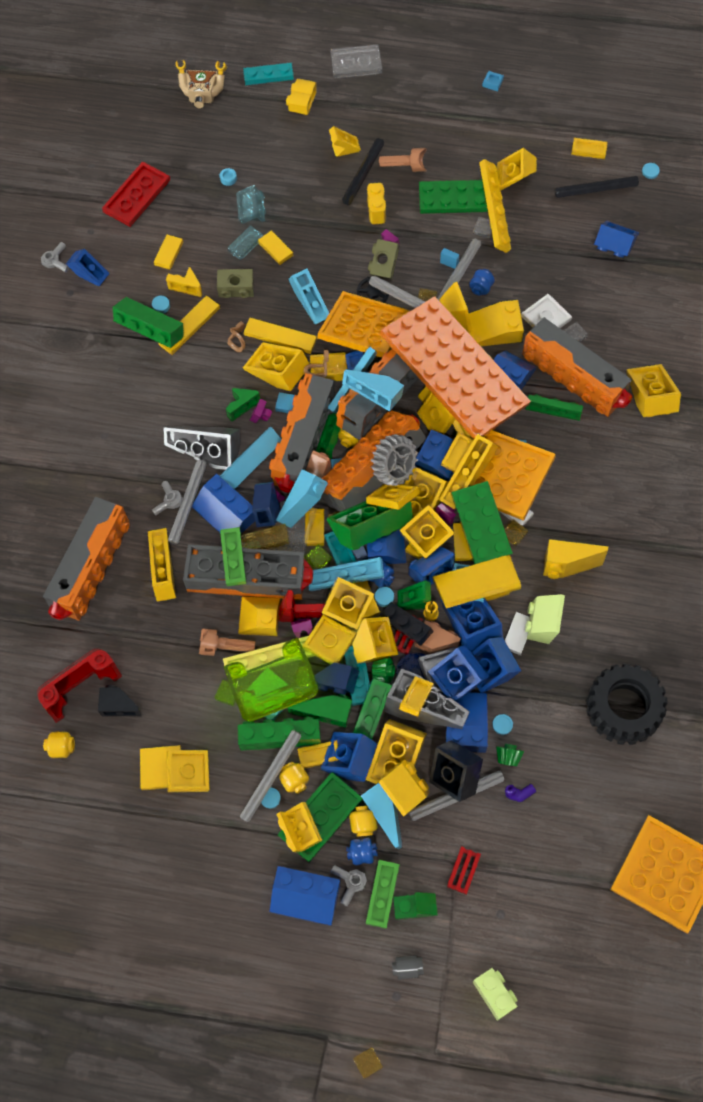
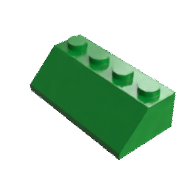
(367, 523)

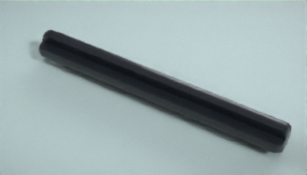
(363, 171)
(596, 186)

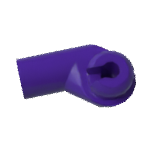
(519, 795)

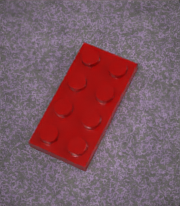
(136, 194)

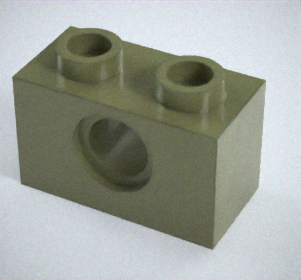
(387, 269)
(229, 277)

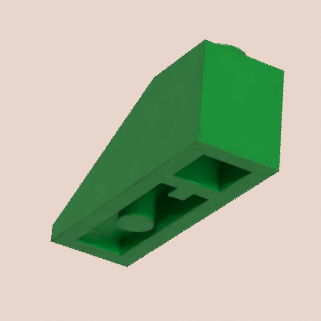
(327, 709)

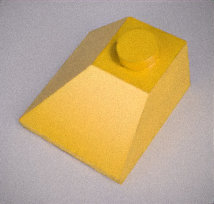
(515, 167)
(456, 305)
(259, 616)
(374, 640)

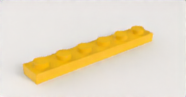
(495, 206)

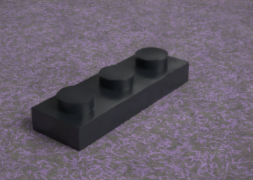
(407, 624)

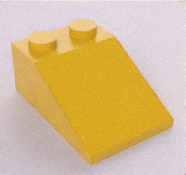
(497, 324)
(277, 365)
(654, 390)
(429, 487)
(570, 558)
(394, 746)

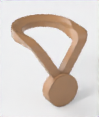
(235, 332)
(325, 360)

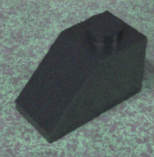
(116, 703)

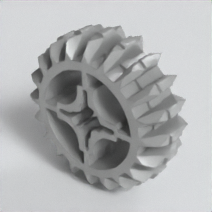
(389, 459)

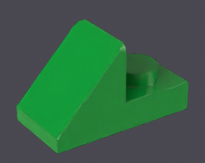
(244, 401)
(415, 596)
(415, 905)

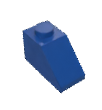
(87, 267)

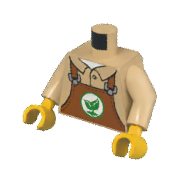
(201, 85)

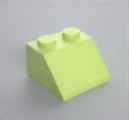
(544, 618)

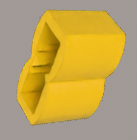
(301, 96)
(376, 203)

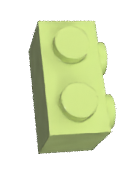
(495, 994)

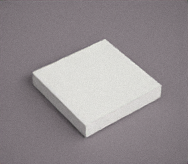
(547, 308)

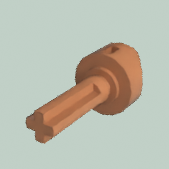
(415, 159)
(210, 643)

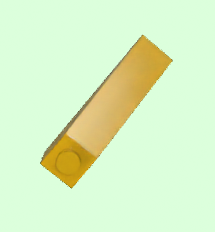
(470, 467)
(161, 565)

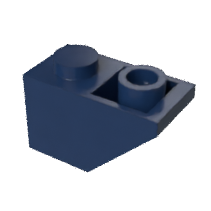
(265, 504)
(337, 677)

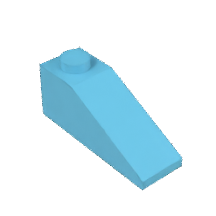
(309, 296)
(375, 387)
(302, 498)
(384, 812)

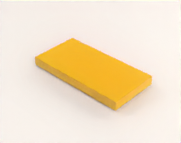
(476, 581)

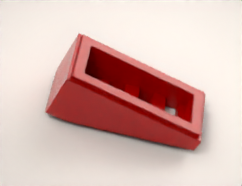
(286, 610)

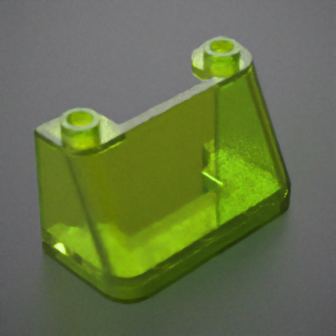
(273, 684)

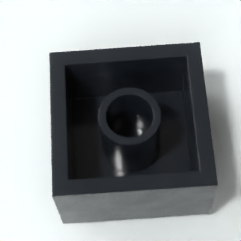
(455, 770)

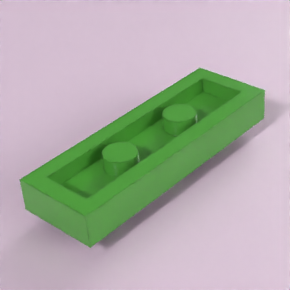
(233, 556)
(382, 894)

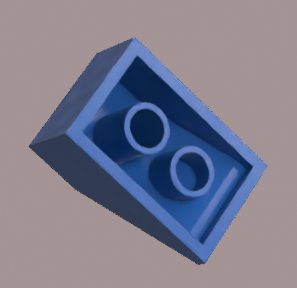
(433, 453)
(474, 623)
(475, 730)

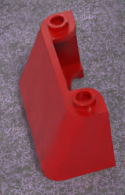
(93, 662)

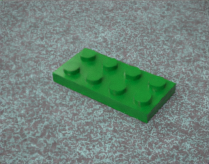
(452, 196)
(481, 523)
(329, 809)

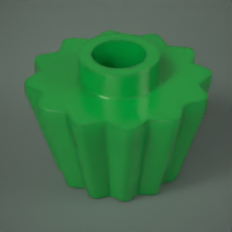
(383, 670)
(509, 755)

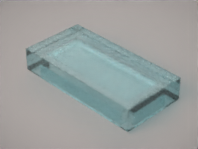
(245, 242)

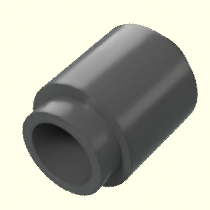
(408, 967)

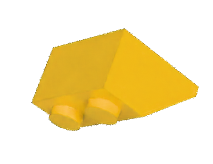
(426, 532)
(347, 603)
(404, 786)

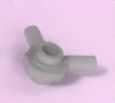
(51, 258)
(172, 499)
(354, 880)

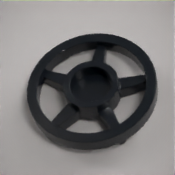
(371, 291)

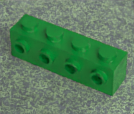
(148, 322)
(274, 734)

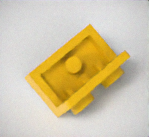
(335, 366)
(299, 828)

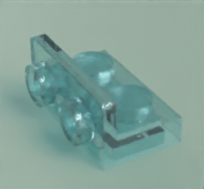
(250, 204)

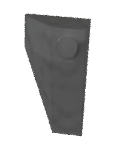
(211, 444)
(436, 710)

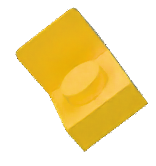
(343, 142)
(187, 285)

